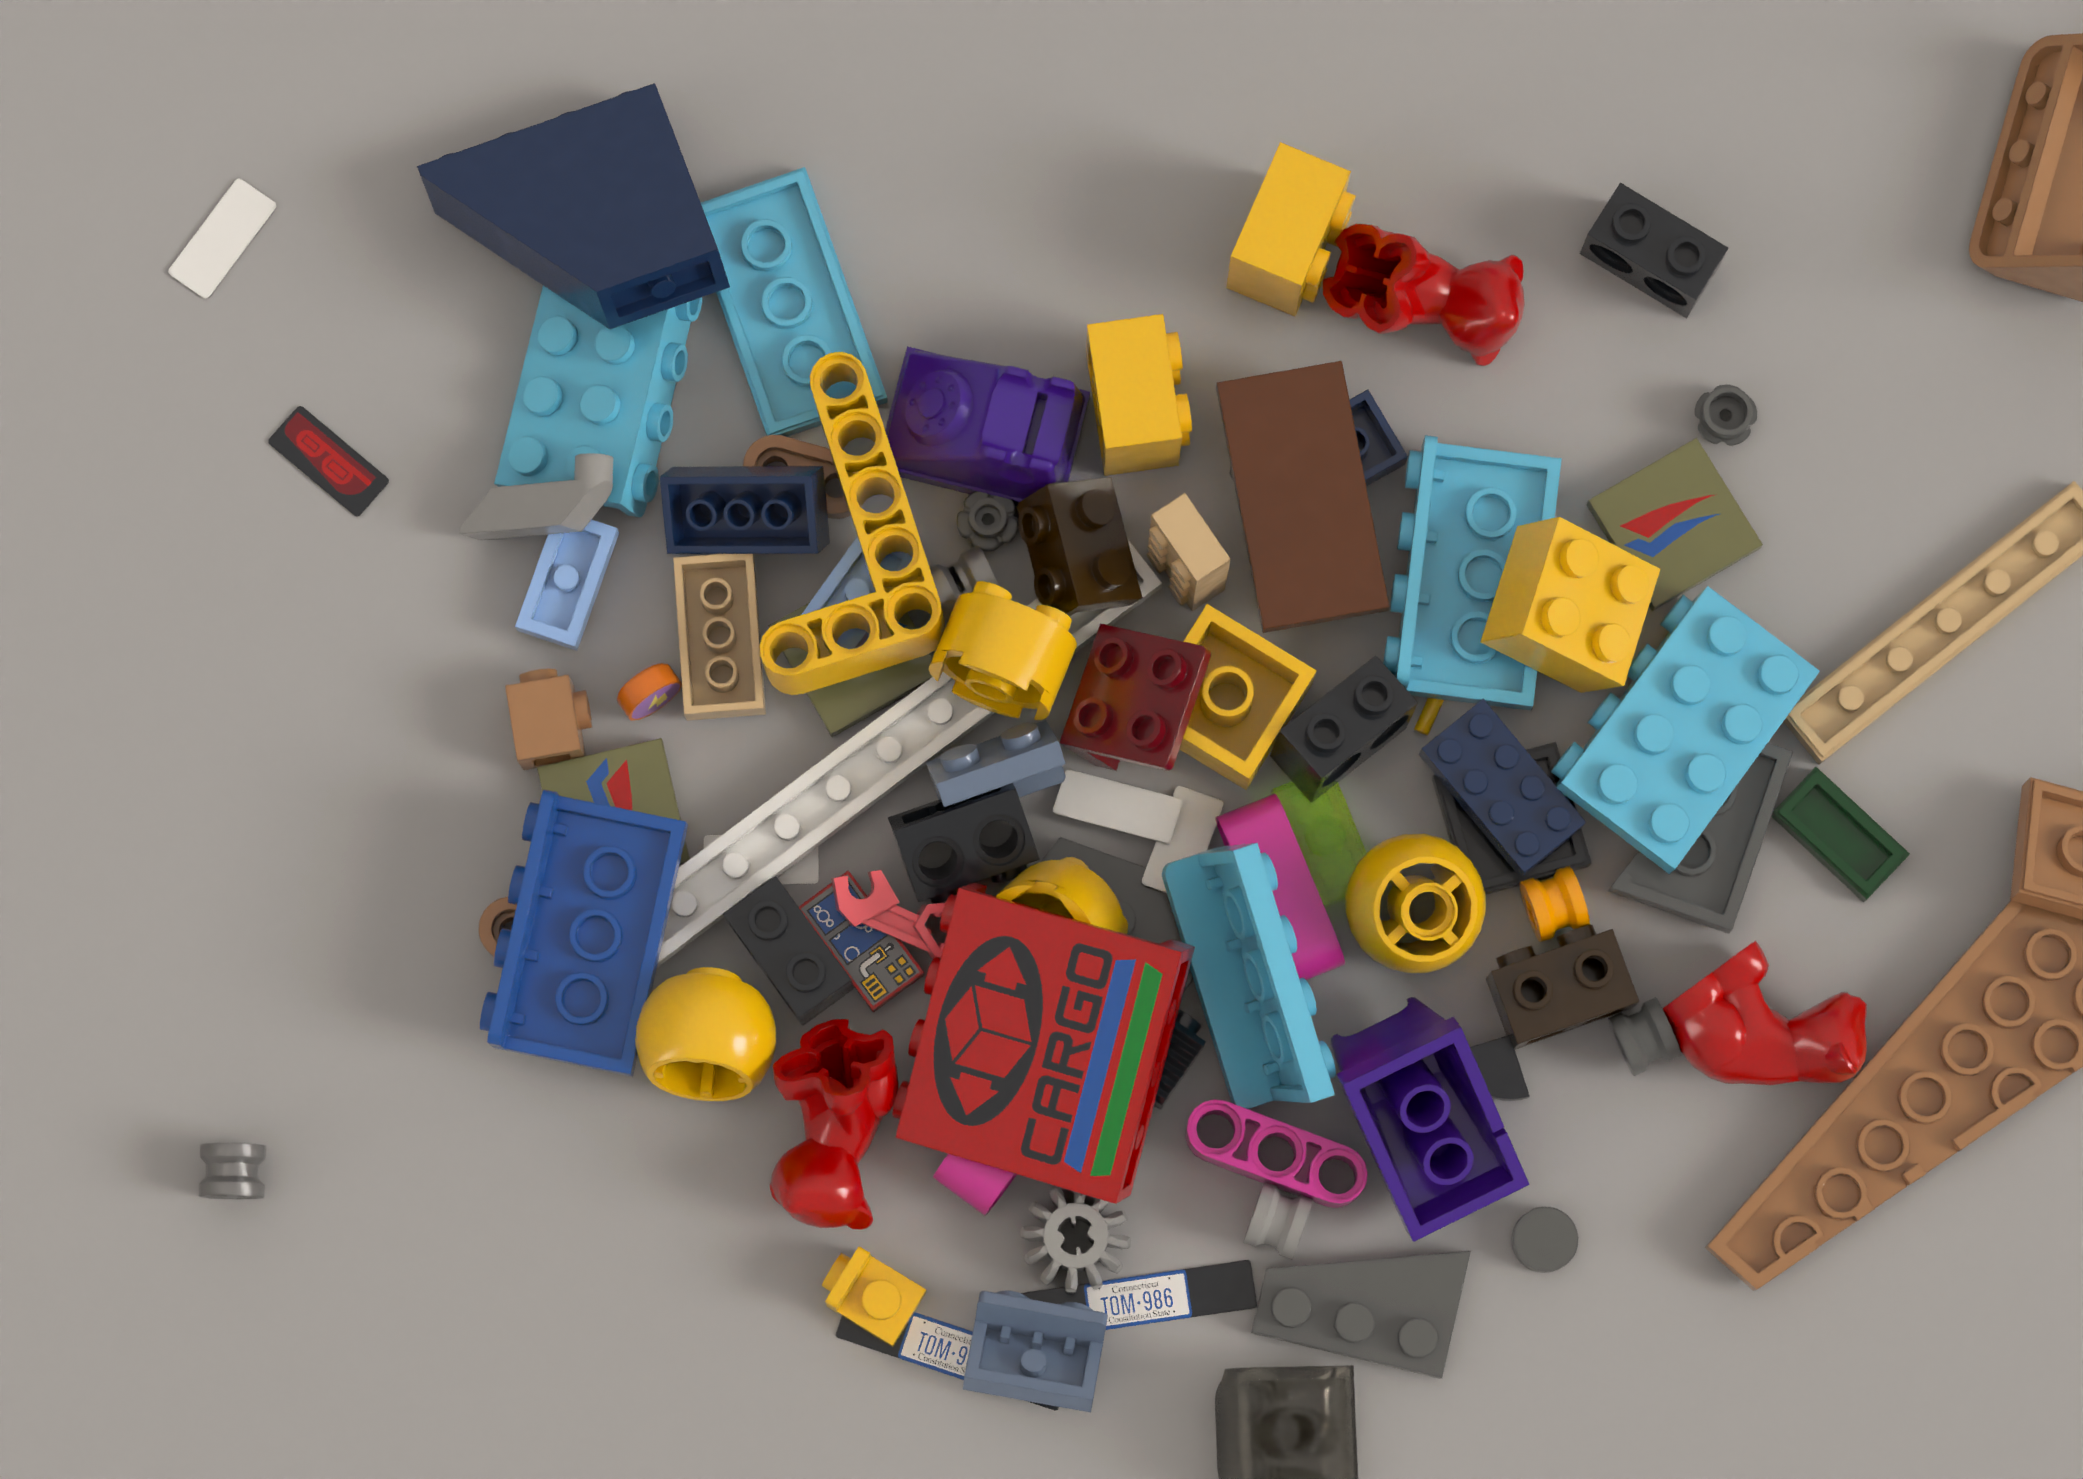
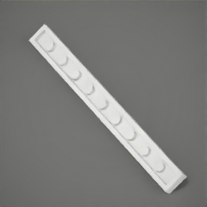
(840, 790)

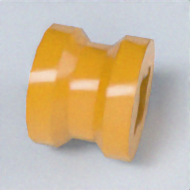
(1554, 903)

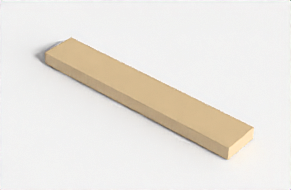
(1940, 626)

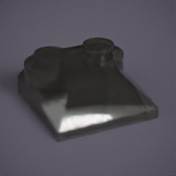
(1286, 1423)

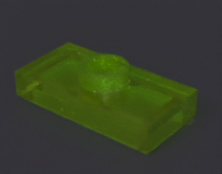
(1325, 838)

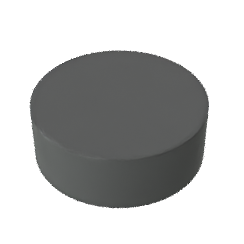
(1545, 1239)

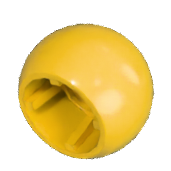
(1457, 896)
(706, 1036)

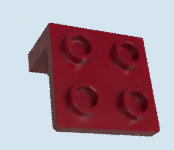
(1134, 699)

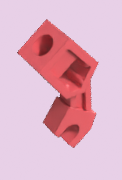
(882, 914)

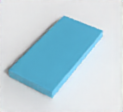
(785, 298)

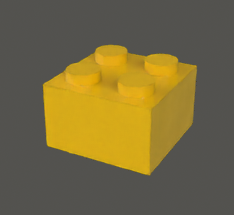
(1288, 227)
(1134, 394)
(1570, 605)
(1243, 698)

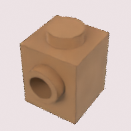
(547, 718)

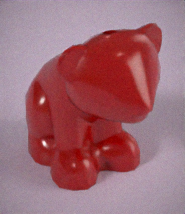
(1397, 283)
(1740, 1040)
(844, 1092)

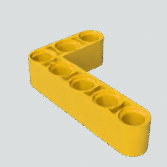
(878, 536)

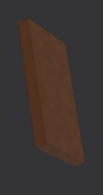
(1302, 496)

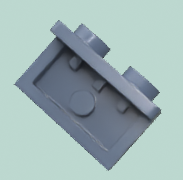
(1021, 756)
(1035, 1350)

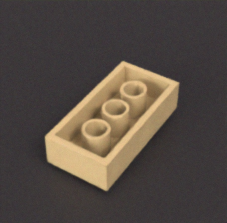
(1187, 553)
(719, 636)

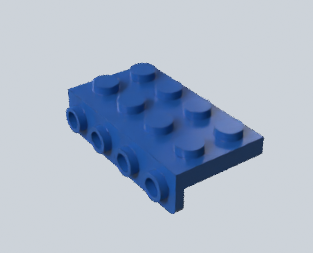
(583, 932)

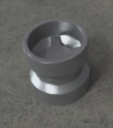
(969, 569)

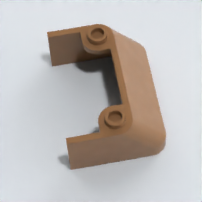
(2034, 190)

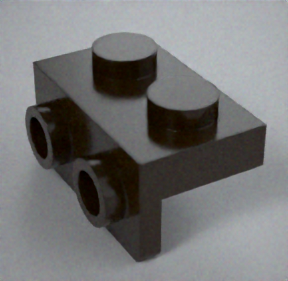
(1078, 547)

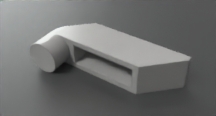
(544, 506)

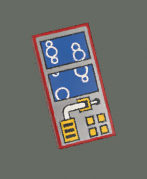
(873, 960)

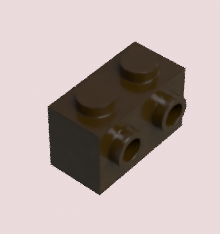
(1561, 987)

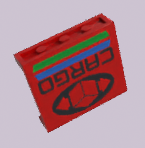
(1041, 1044)

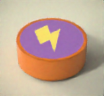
(648, 691)

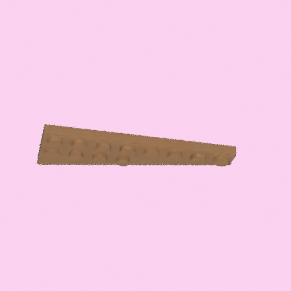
(1956, 1067)

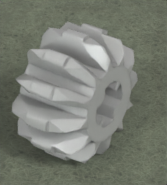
(1054, 1240)

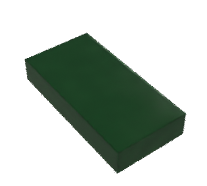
(1840, 834)

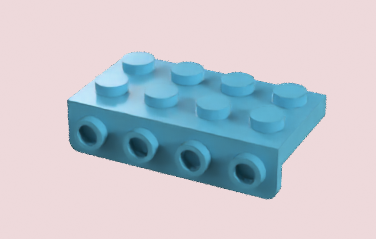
(596, 395)
(1457, 552)
(1684, 727)
(1248, 976)

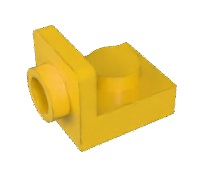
(872, 1295)

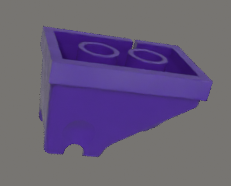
(983, 425)
(1427, 1118)

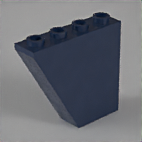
(588, 208)

